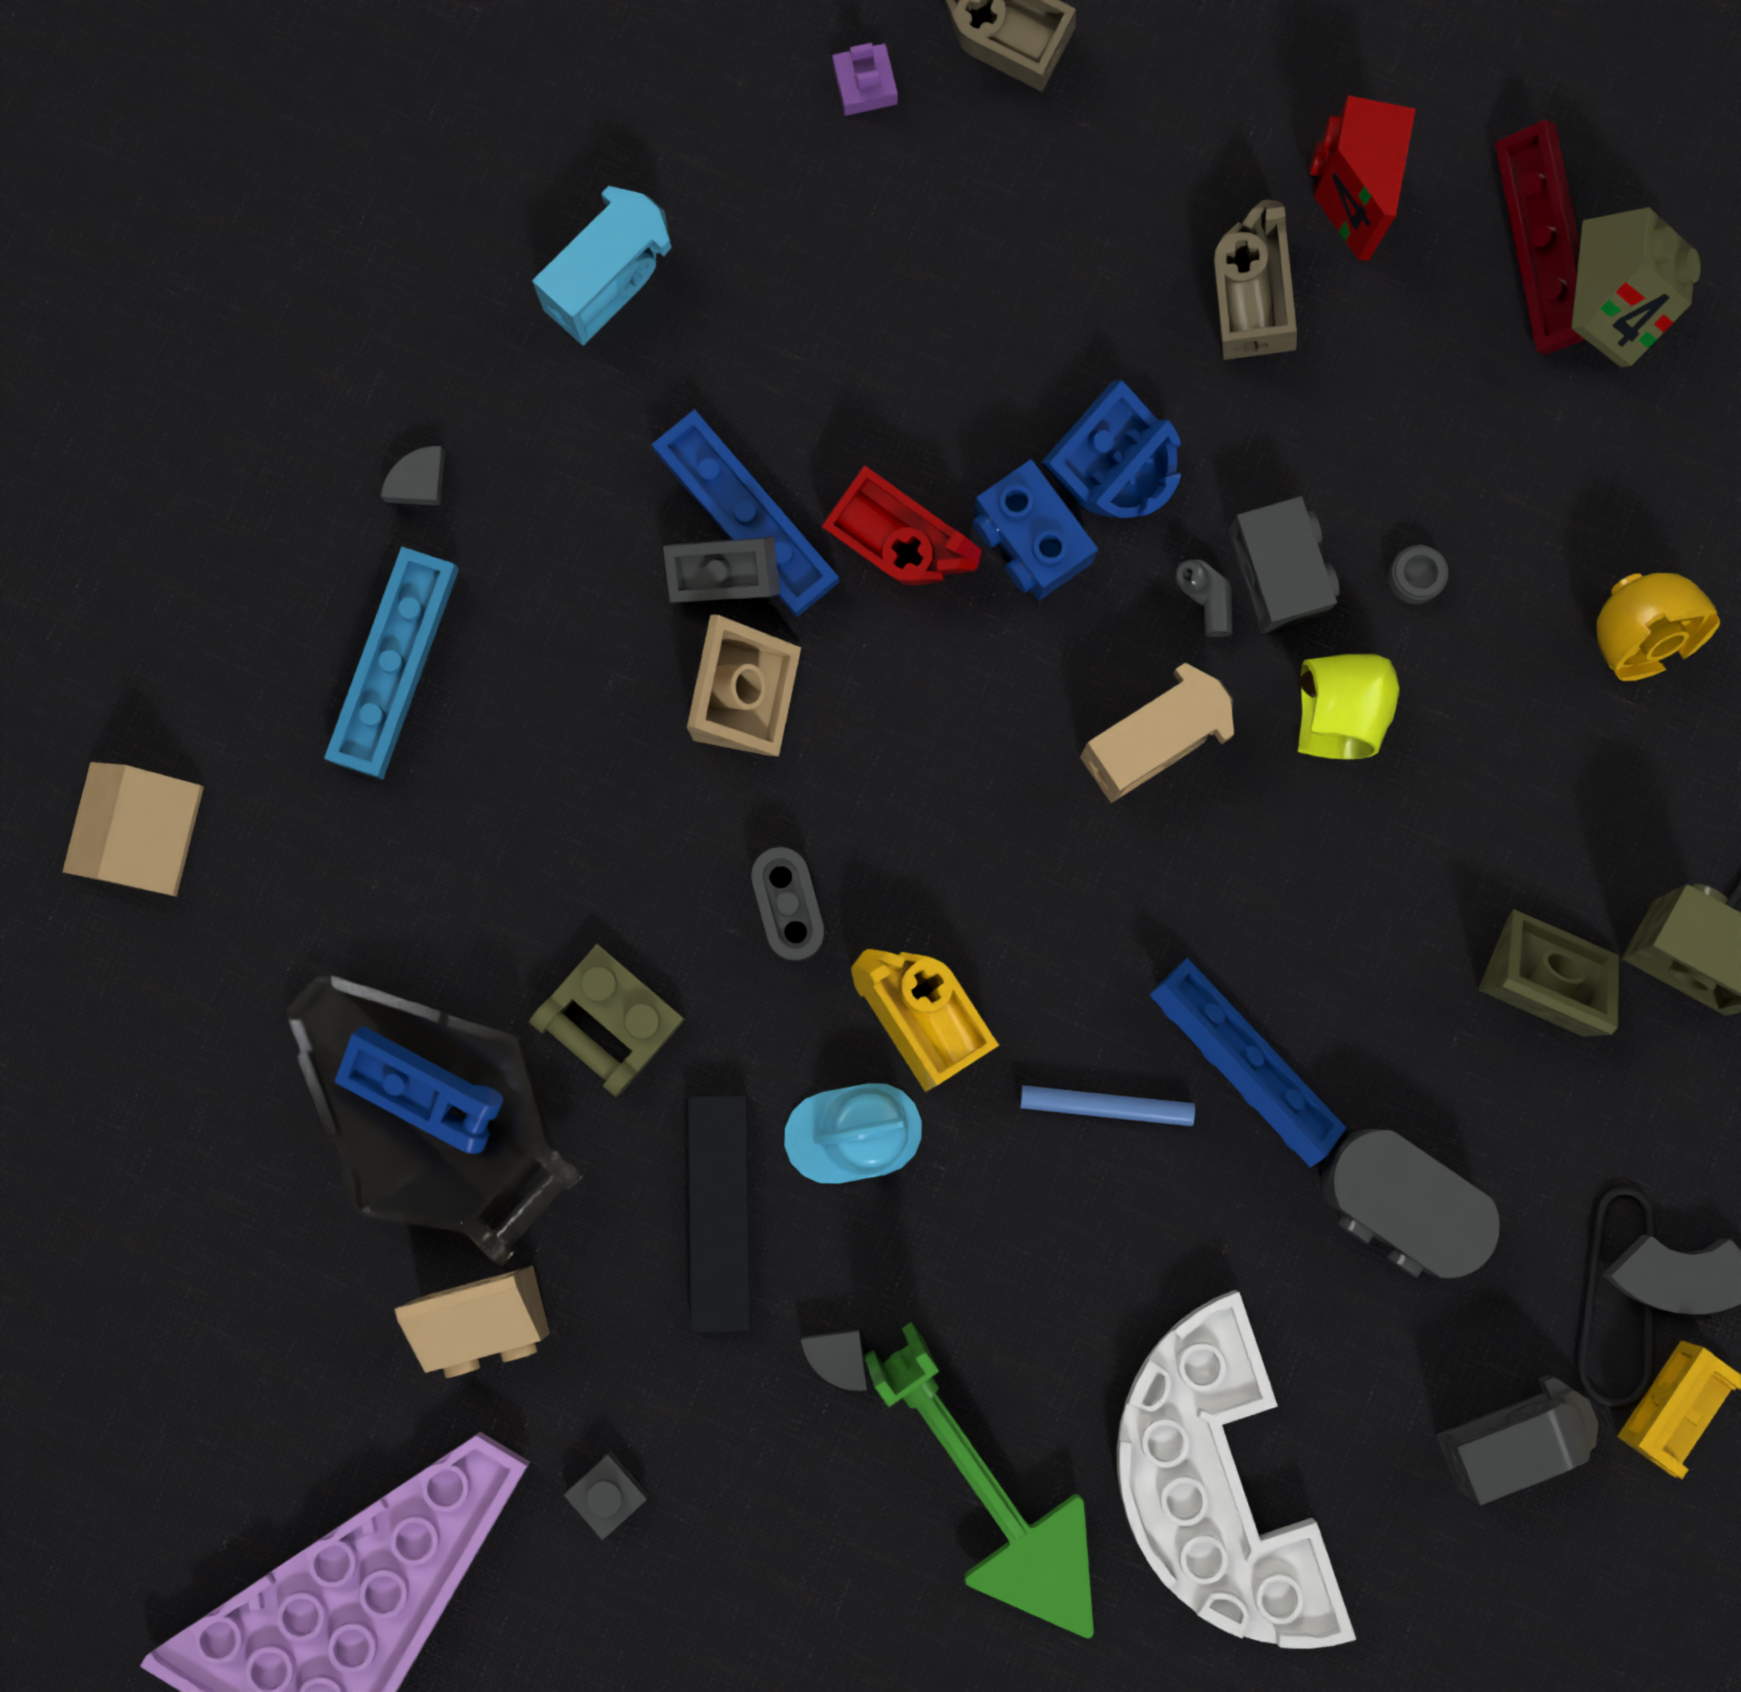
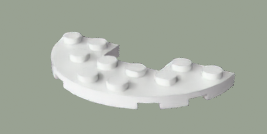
(1189, 1499)

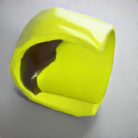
(1346, 705)

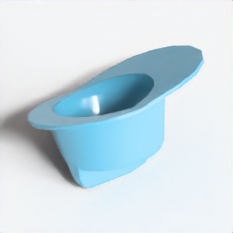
(853, 1133)

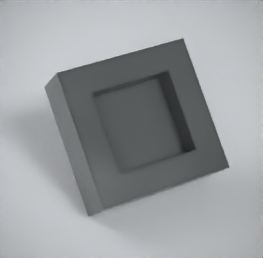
(606, 1495)

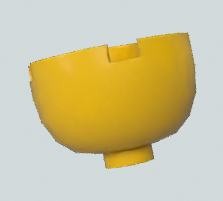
(1651, 621)

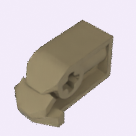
(1021, 40)
(1256, 304)

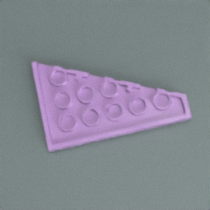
(357, 1599)

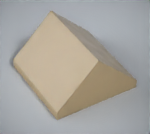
(742, 688)
(133, 828)

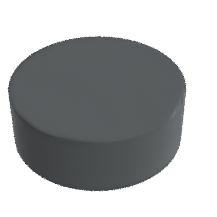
(1417, 574)

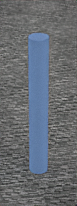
(1107, 1105)

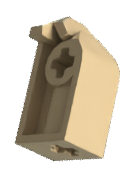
(1160, 733)

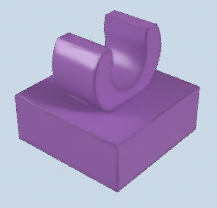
(864, 78)

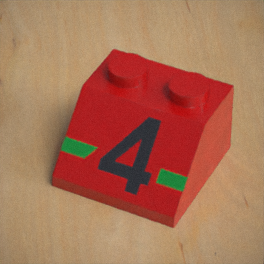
(1362, 170)

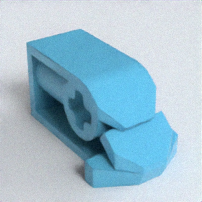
(604, 264)

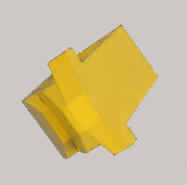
(932, 1033)

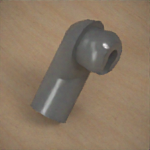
(1211, 592)

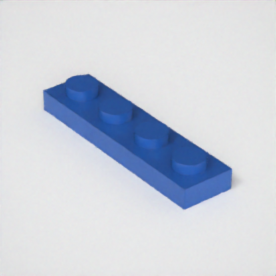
(743, 508)
(1248, 1062)

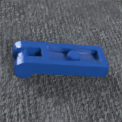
(418, 1090)

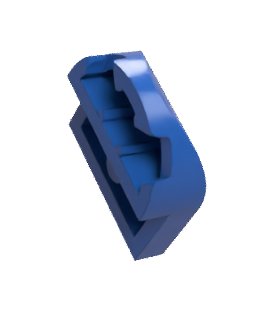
(1117, 457)

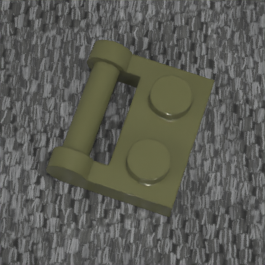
(621, 1006)

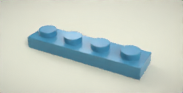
(391, 663)

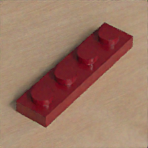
(1542, 231)

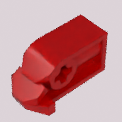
(880, 518)

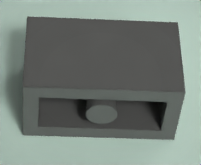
(1283, 564)

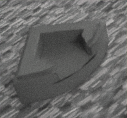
(416, 478)
(837, 1358)

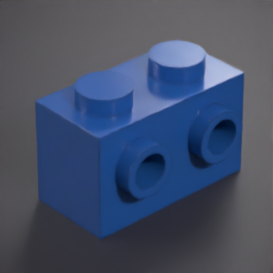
(1033, 531)

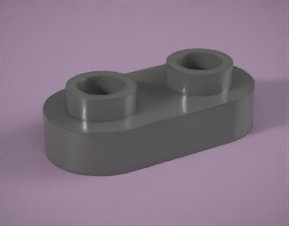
(787, 905)

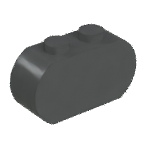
(1409, 1204)

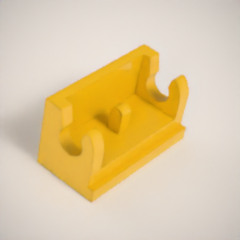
(1679, 1407)

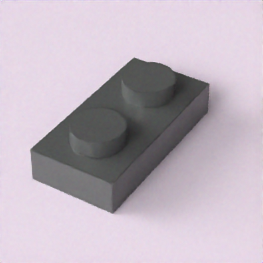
(721, 569)

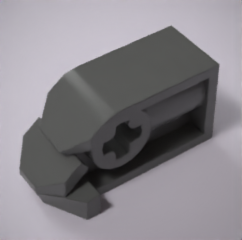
(1521, 1443)

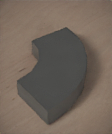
(1679, 1281)

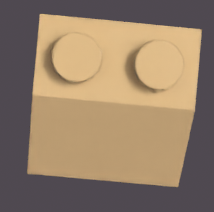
(475, 1321)

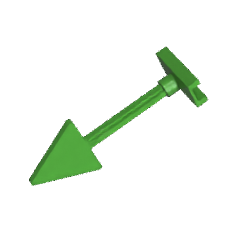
(1042, 1562)

